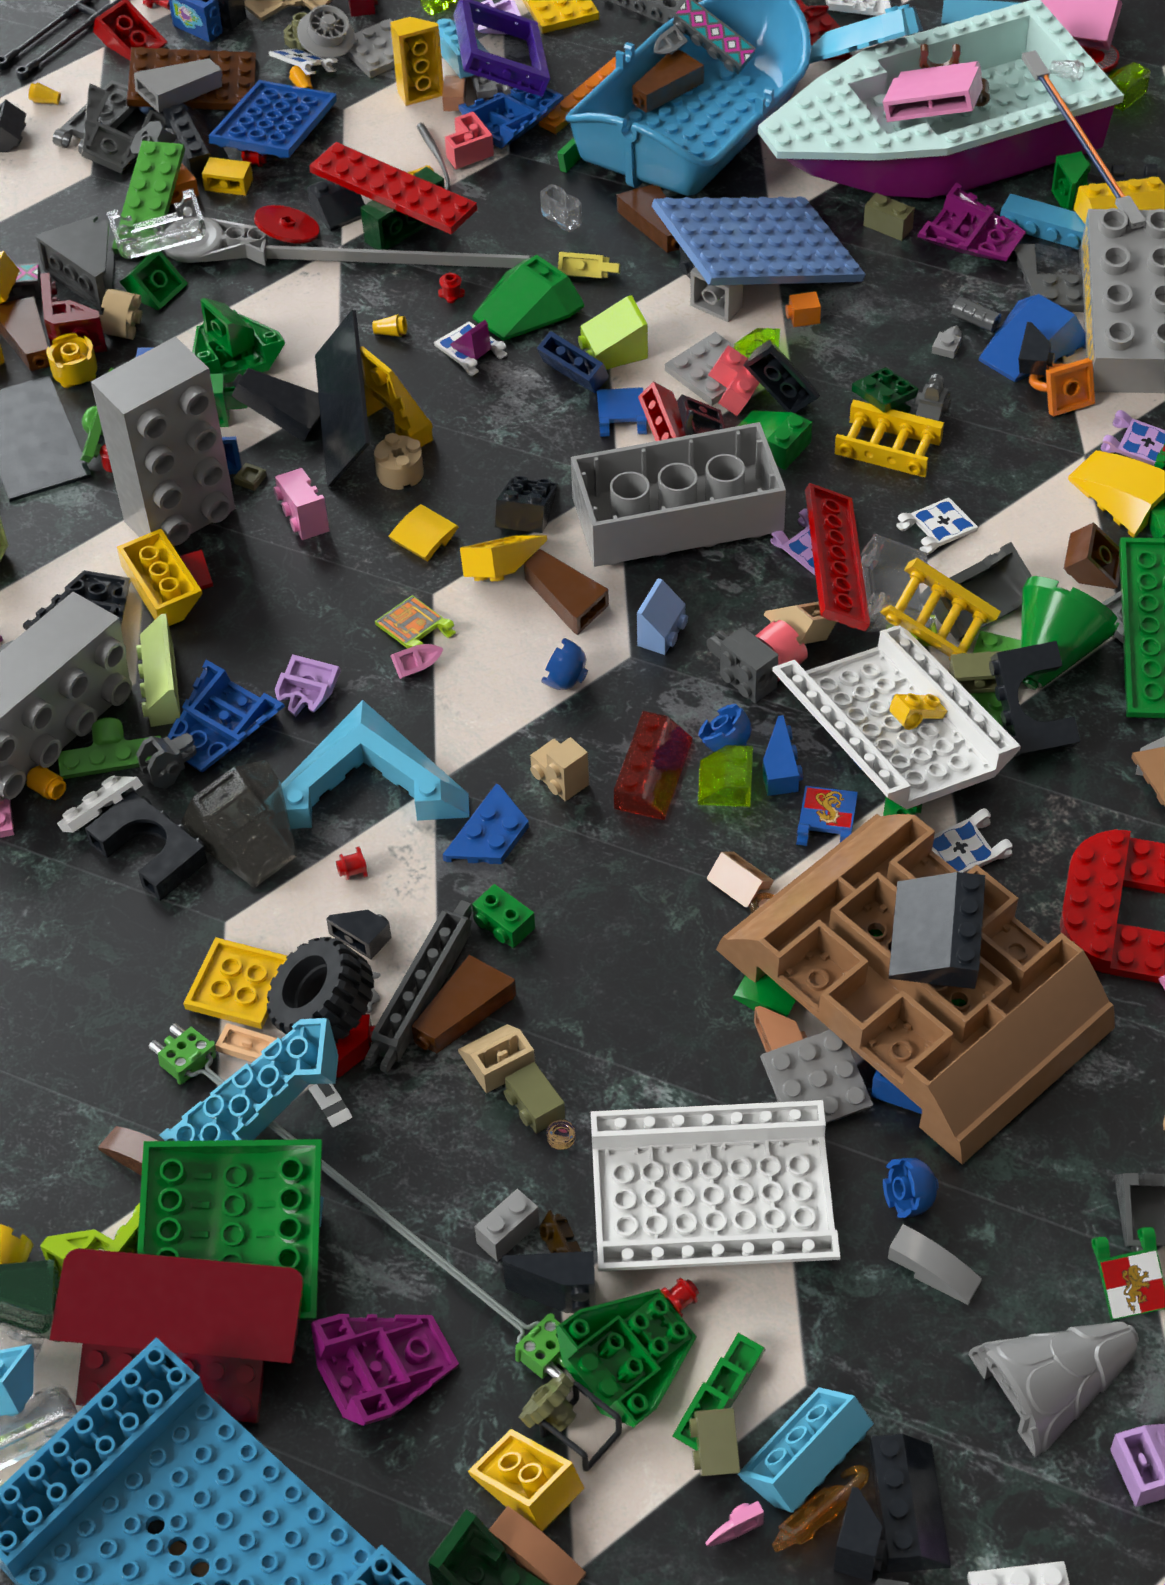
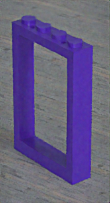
(500, 68)

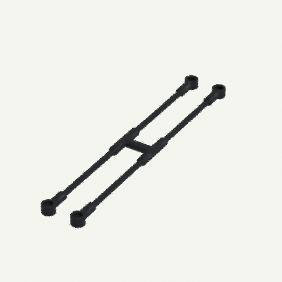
(81, 5)

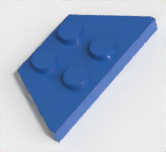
(489, 831)

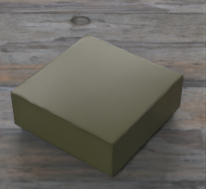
(250, 476)

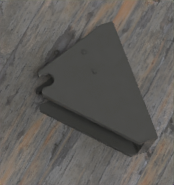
(79, 258)

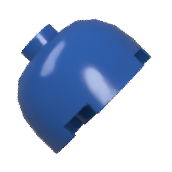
(566, 666)
(728, 728)
(910, 1187)

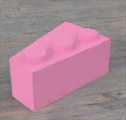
(301, 503)

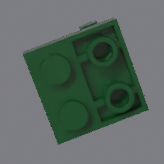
(885, 390)

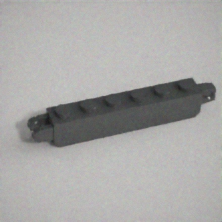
(420, 985)

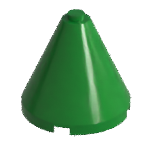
(1063, 616)

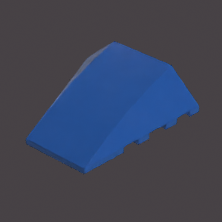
(512, 114)
(1052, 320)
(220, 715)

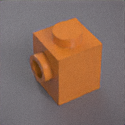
(804, 309)

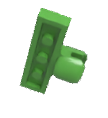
(93, 428)
(106, 754)

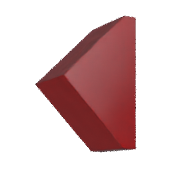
(198, 568)

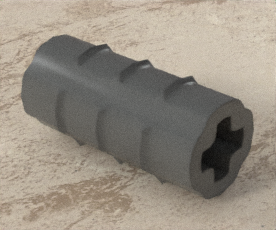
(976, 314)

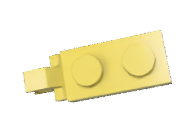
(586, 265)

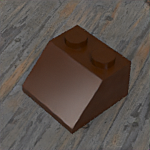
(1093, 558)

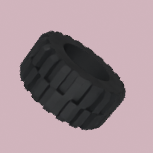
(321, 982)

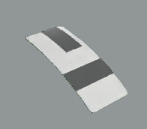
(330, 1103)

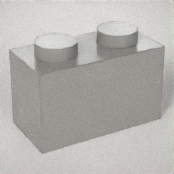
(507, 1225)

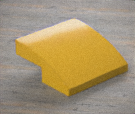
(423, 532)

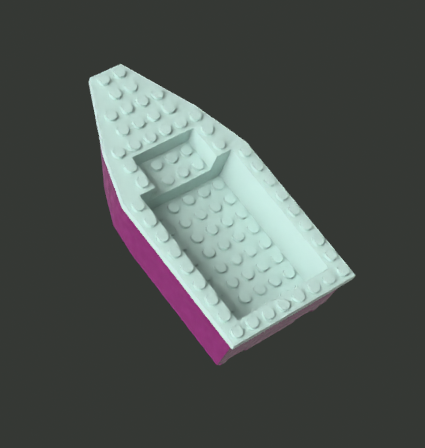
(843, 136)

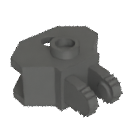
(156, 133)
(934, 399)
(166, 758)

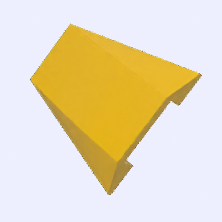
(1121, 487)

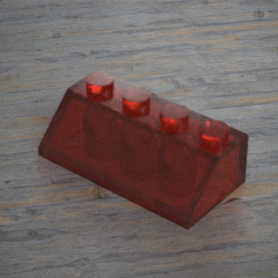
(652, 766)

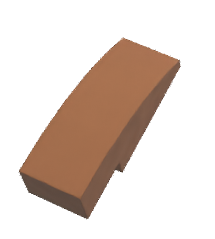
(453, 92)
(535, 1550)

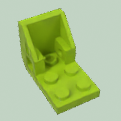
(125, 1240)

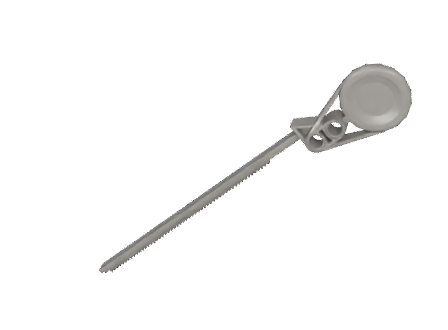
(252, 243)

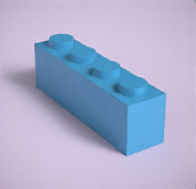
(1044, 220)

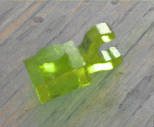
(435, 6)

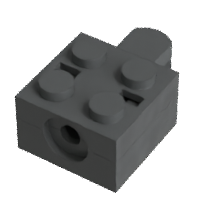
(745, 662)

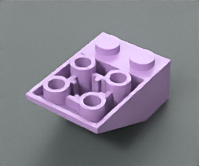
(1142, 1462)

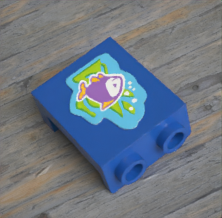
(197, 17)

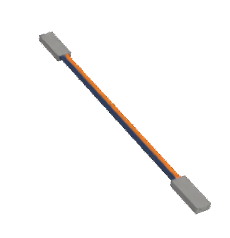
(1124, 203)

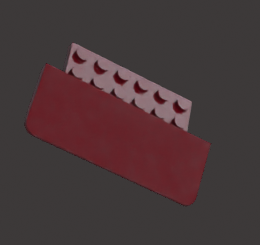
(207, 1312)

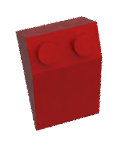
(126, 28)

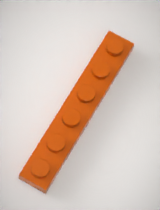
(556, 118)

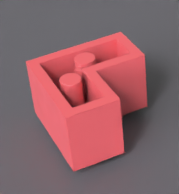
(470, 142)
(736, 378)

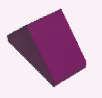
(474, 342)

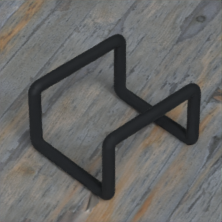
(545, 1428)

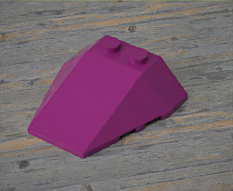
(379, 1362)

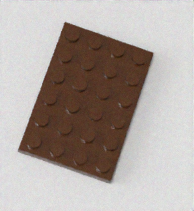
(237, 77)

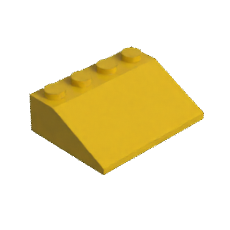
(1146, 194)

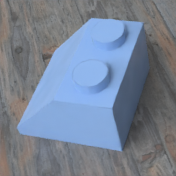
(660, 618)

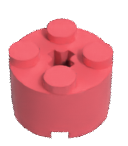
(783, 641)

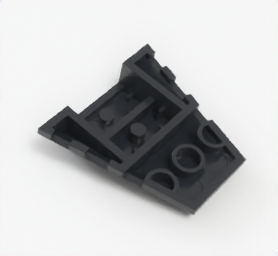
(102, 589)

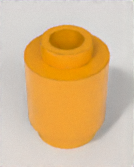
(46, 782)

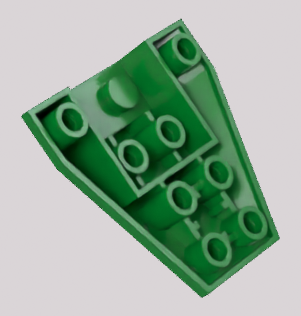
(529, 299)
(258, 357)
(626, 1352)

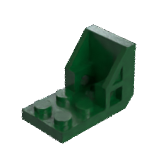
(475, 1557)

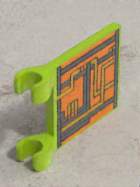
(412, 622)

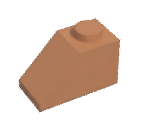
(776, 1029)

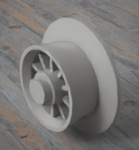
(326, 32)

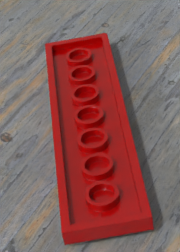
(393, 187)
(837, 557)

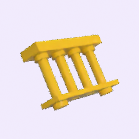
(894, 422)
(940, 586)

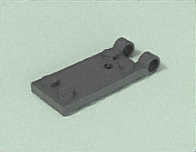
(112, 115)

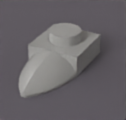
(670, 41)
(948, 342)

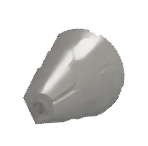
(1055, 1374)

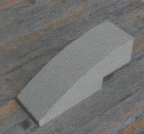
(933, 1264)

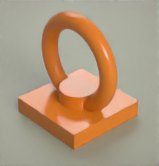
(1067, 386)

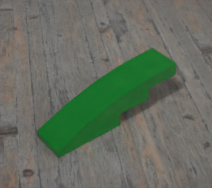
(723, 1383)

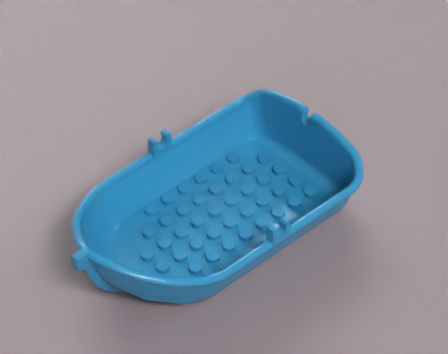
(705, 128)

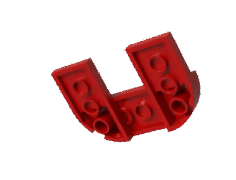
(1093, 902)

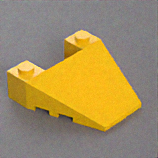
(385, 389)

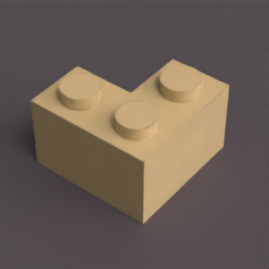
(561, 767)

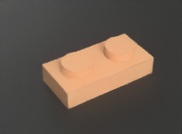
(242, 1042)

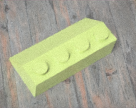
(159, 673)

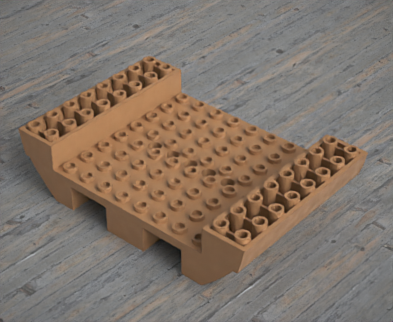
(963, 1065)

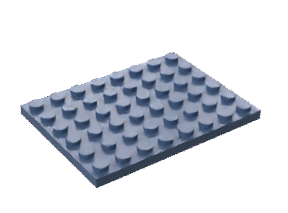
(757, 240)

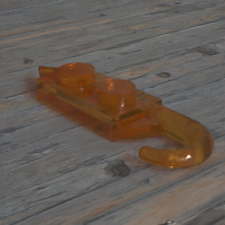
(819, 1510)

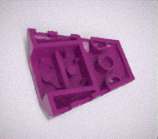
(972, 228)

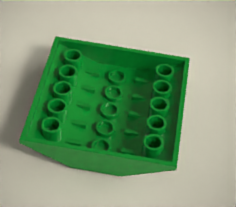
(235, 1204)

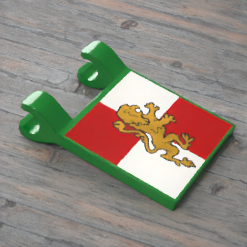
(1131, 1280)

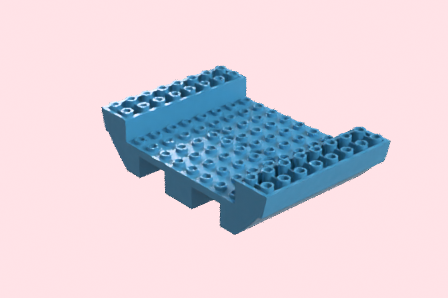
(172, 1454)

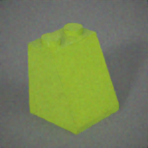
(616, 335)

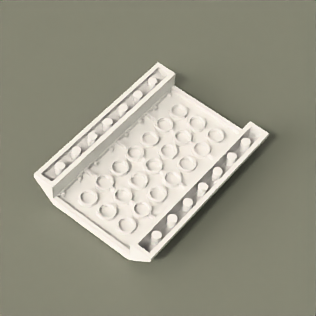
(907, 765)
(712, 1186)

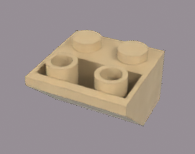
(804, 620)
(497, 1056)

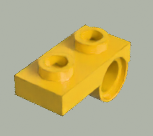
(912, 708)

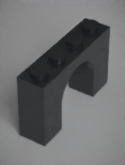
(1009, 671)
(138, 817)

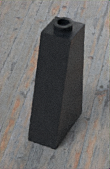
(279, 401)

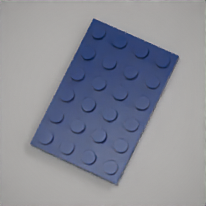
(273, 119)

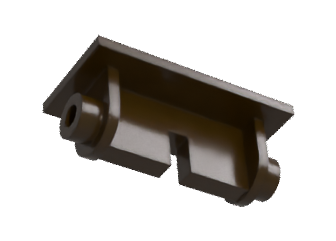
(555, 1232)

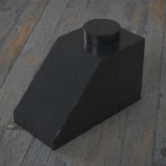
(1035, 352)
(360, 931)

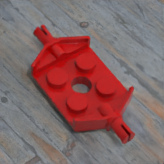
(819, 23)

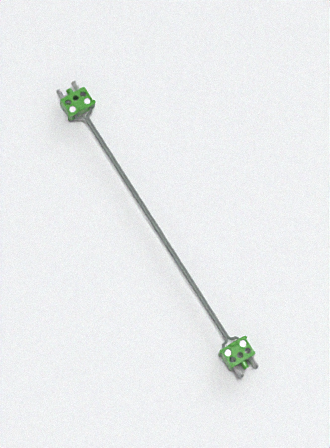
(537, 1350)

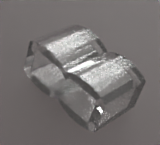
(561, 208)

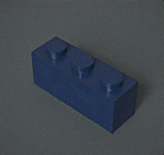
(573, 362)

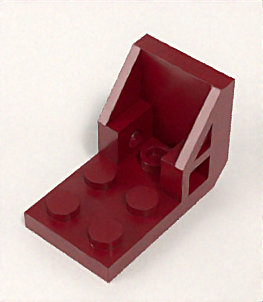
(70, 317)

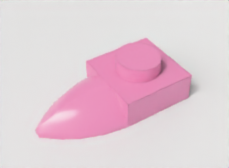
(415, 659)
(742, 1520)

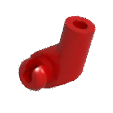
(163, 3)

